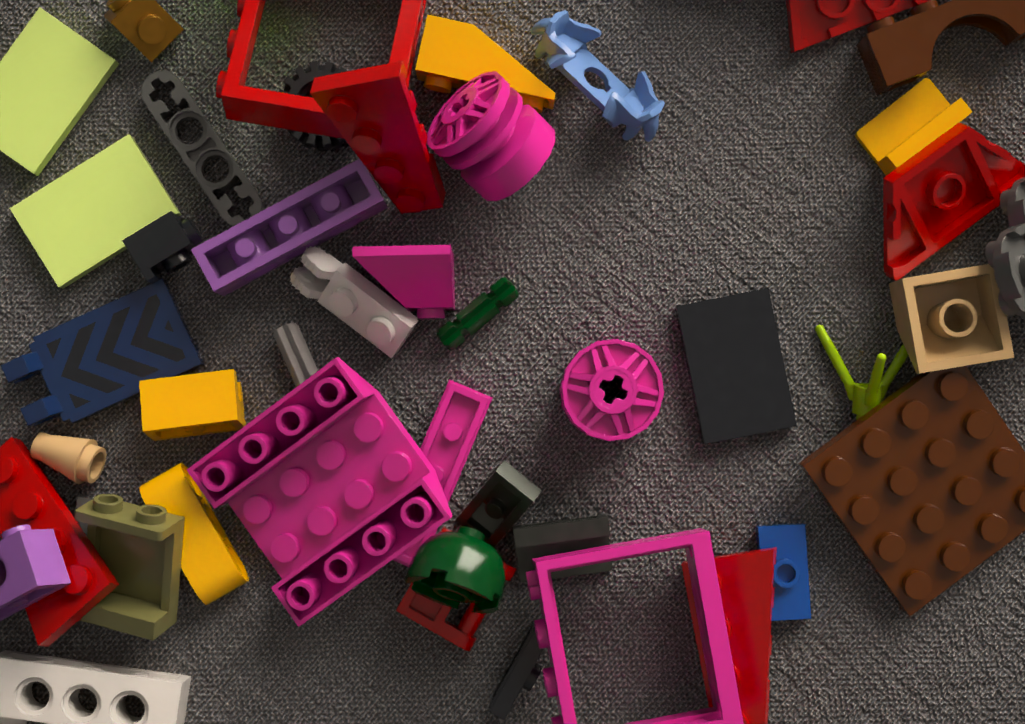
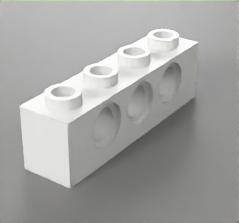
(161, 692)

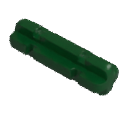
(477, 313)

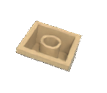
(951, 318)

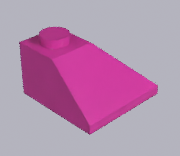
(414, 275)

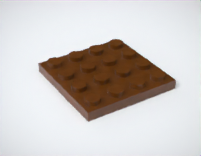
(925, 484)

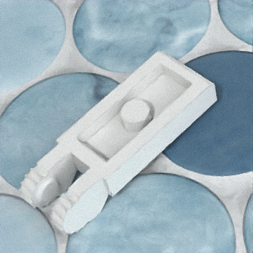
(354, 300)

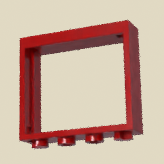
(286, 109)

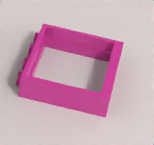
(709, 612)

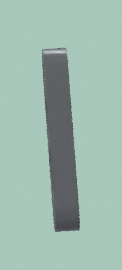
(205, 149)

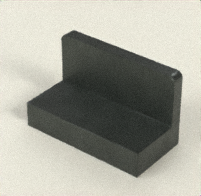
(561, 537)

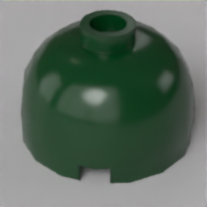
(457, 570)

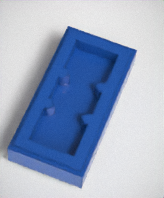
(790, 570)

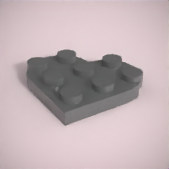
(1008, 252)

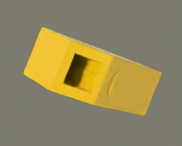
(459, 51)

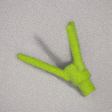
(864, 395)

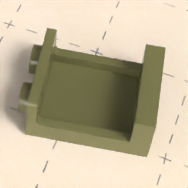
(145, 557)

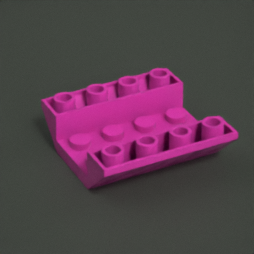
(325, 487)

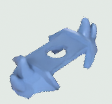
(567, 51)

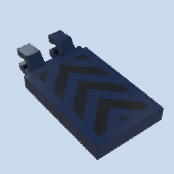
(105, 354)

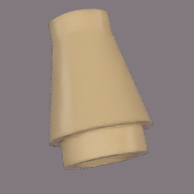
(71, 456)

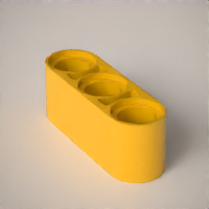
(206, 552)

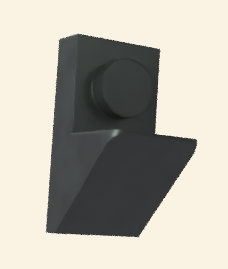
(499, 503)

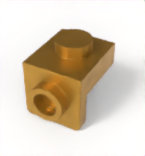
(143, 25)

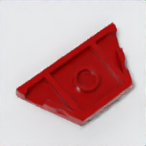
(942, 195)

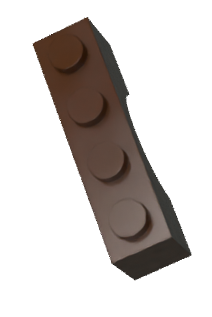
(903, 50)

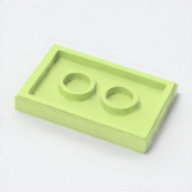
(46, 88)
(91, 209)

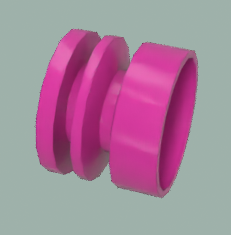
(491, 136)
(638, 379)

